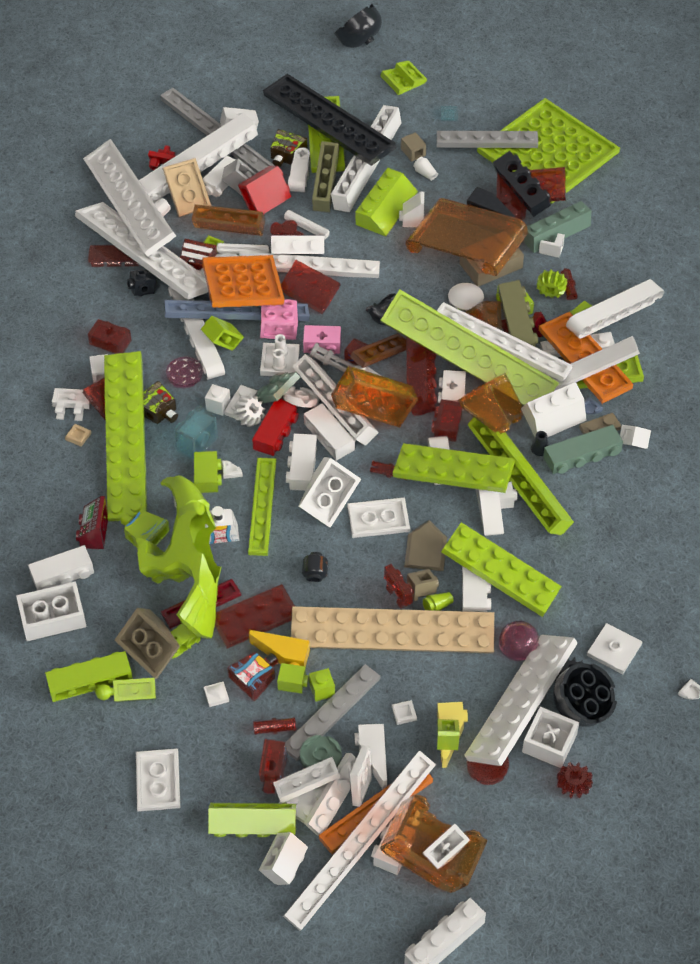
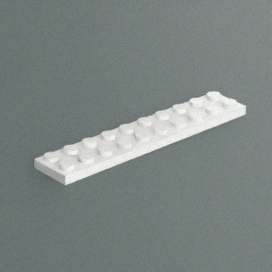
(129, 198)
(161, 263)

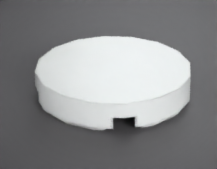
(303, 397)

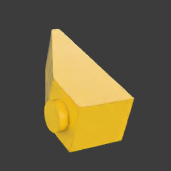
(286, 649)

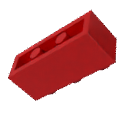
(275, 427)

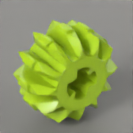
(551, 283)

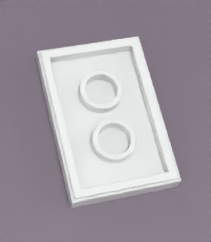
(378, 517)
(157, 780)

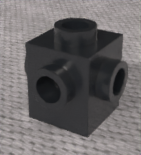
(141, 282)

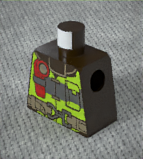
(284, 147)
(159, 404)

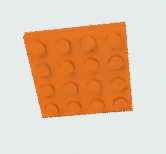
(242, 281)

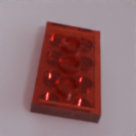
(550, 179)
(256, 613)

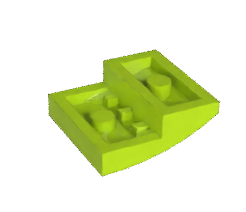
(403, 77)

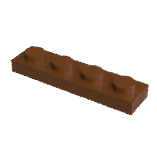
(379, 350)

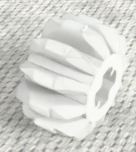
(249, 410)

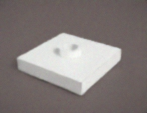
(614, 648)
(361, 776)

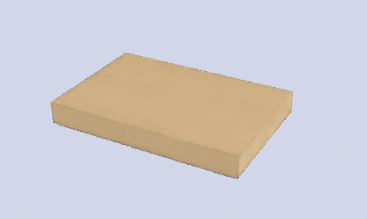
(186, 186)

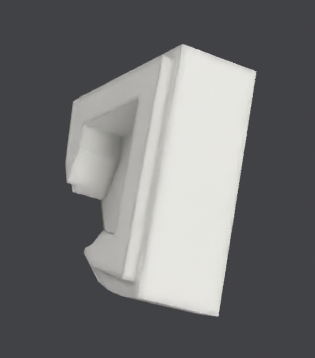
(231, 470)
(690, 690)

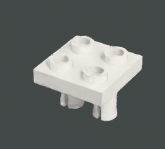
(279, 357)

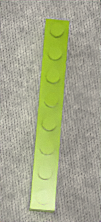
(525, 479)

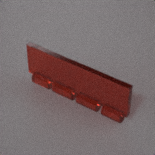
(109, 253)

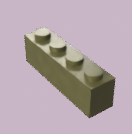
(325, 176)
(516, 312)

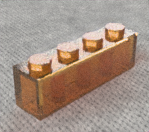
(228, 220)

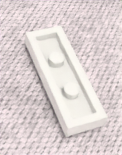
(306, 780)

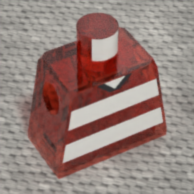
(193, 252)

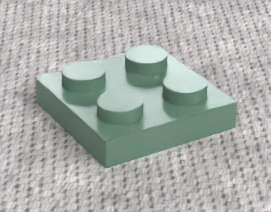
(277, 387)

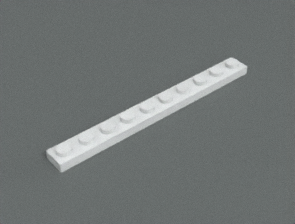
(358, 841)

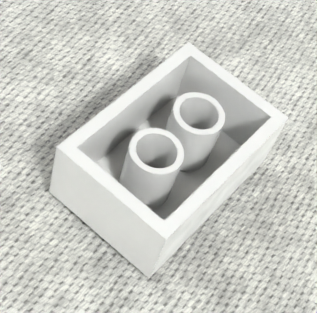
(51, 611)

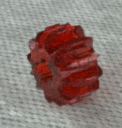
(574, 780)

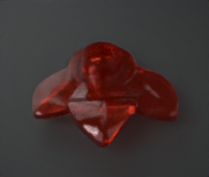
(287, 228)

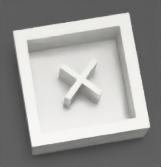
(550, 737)

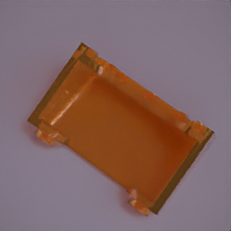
(494, 404)

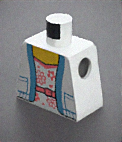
(226, 526)

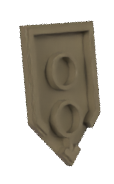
(425, 548)

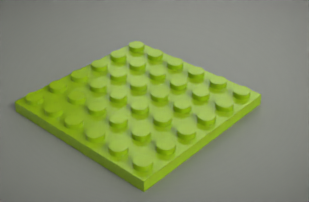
(561, 143)

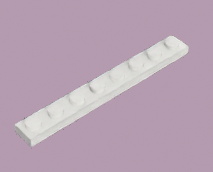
(325, 265)
(529, 354)

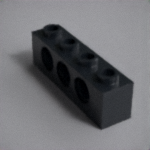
(534, 203)

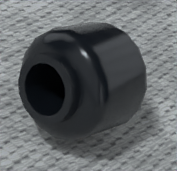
(315, 567)

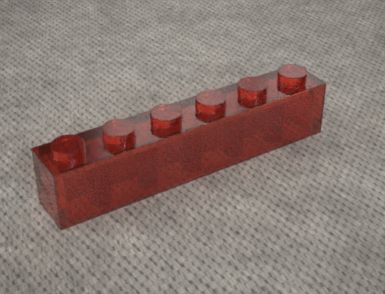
(421, 376)

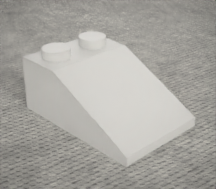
(328, 491)

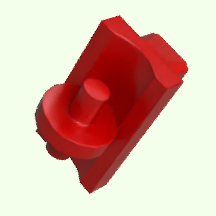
(160, 157)

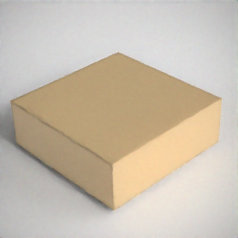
(78, 435)

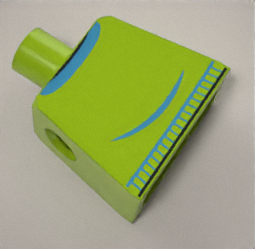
(145, 526)

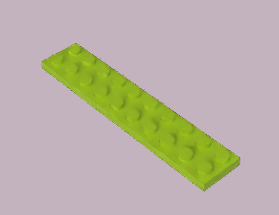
(464, 347)
(125, 435)

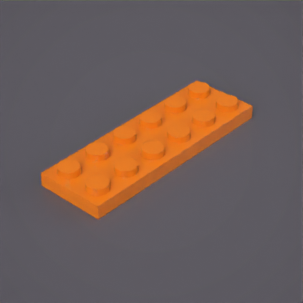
(604, 384)

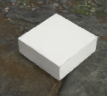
(404, 712)

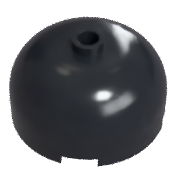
(360, 28)
(585, 694)

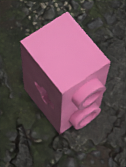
(326, 336)

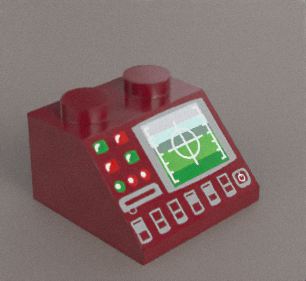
(93, 524)

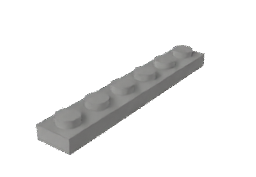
(487, 139)
(333, 709)

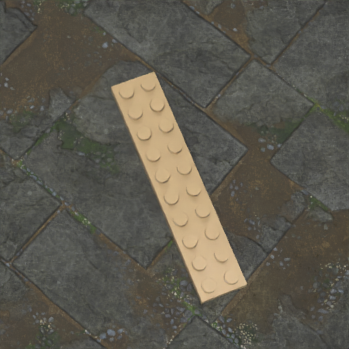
(394, 629)

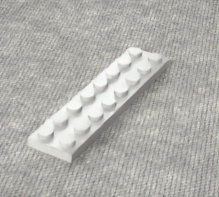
(520, 700)

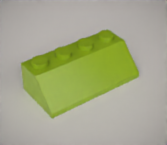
(385, 200)

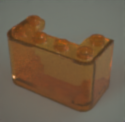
(415, 831)

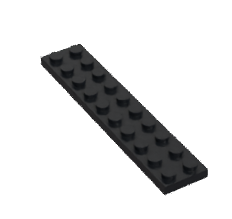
(329, 119)

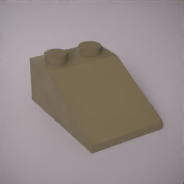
(148, 641)

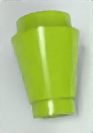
(437, 601)

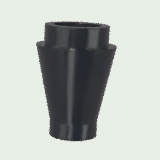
(539, 443)

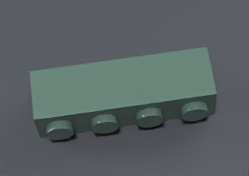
(566, 222)
(583, 449)

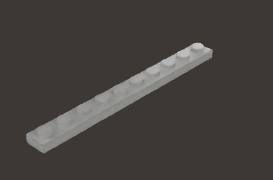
(207, 125)

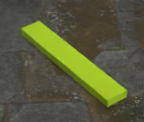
(262, 507)

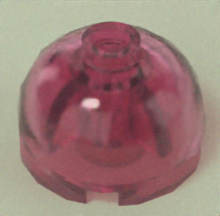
(518, 640)

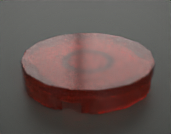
(487, 773)

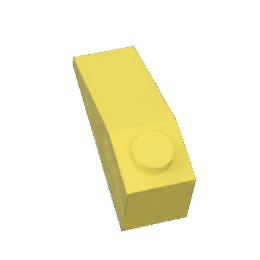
(451, 711)

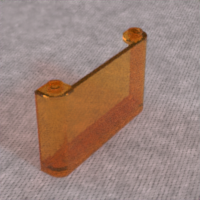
(469, 234)

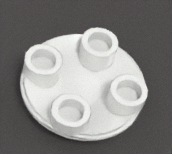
(465, 296)

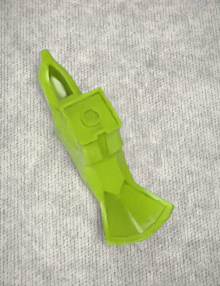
(187, 557)

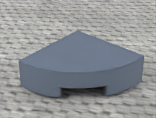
(592, 406)

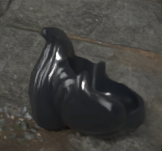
(378, 310)

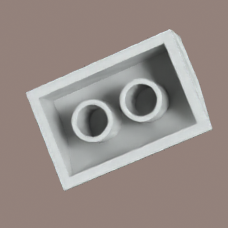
(556, 411)

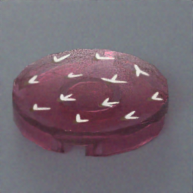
(184, 372)

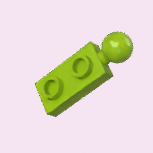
(128, 690)

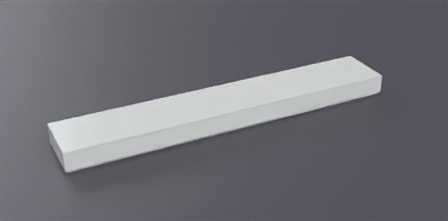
(600, 361)

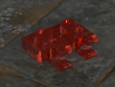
(396, 583)

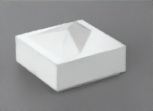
(216, 694)

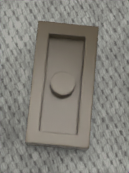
(599, 423)

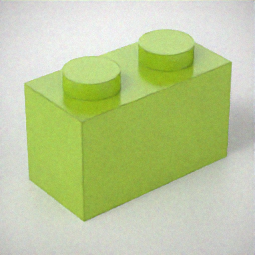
(222, 333)
(206, 471)

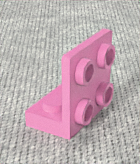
(279, 320)

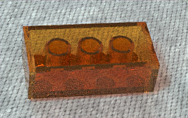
(374, 396)

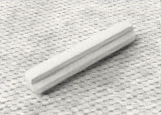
(306, 224)
(235, 248)

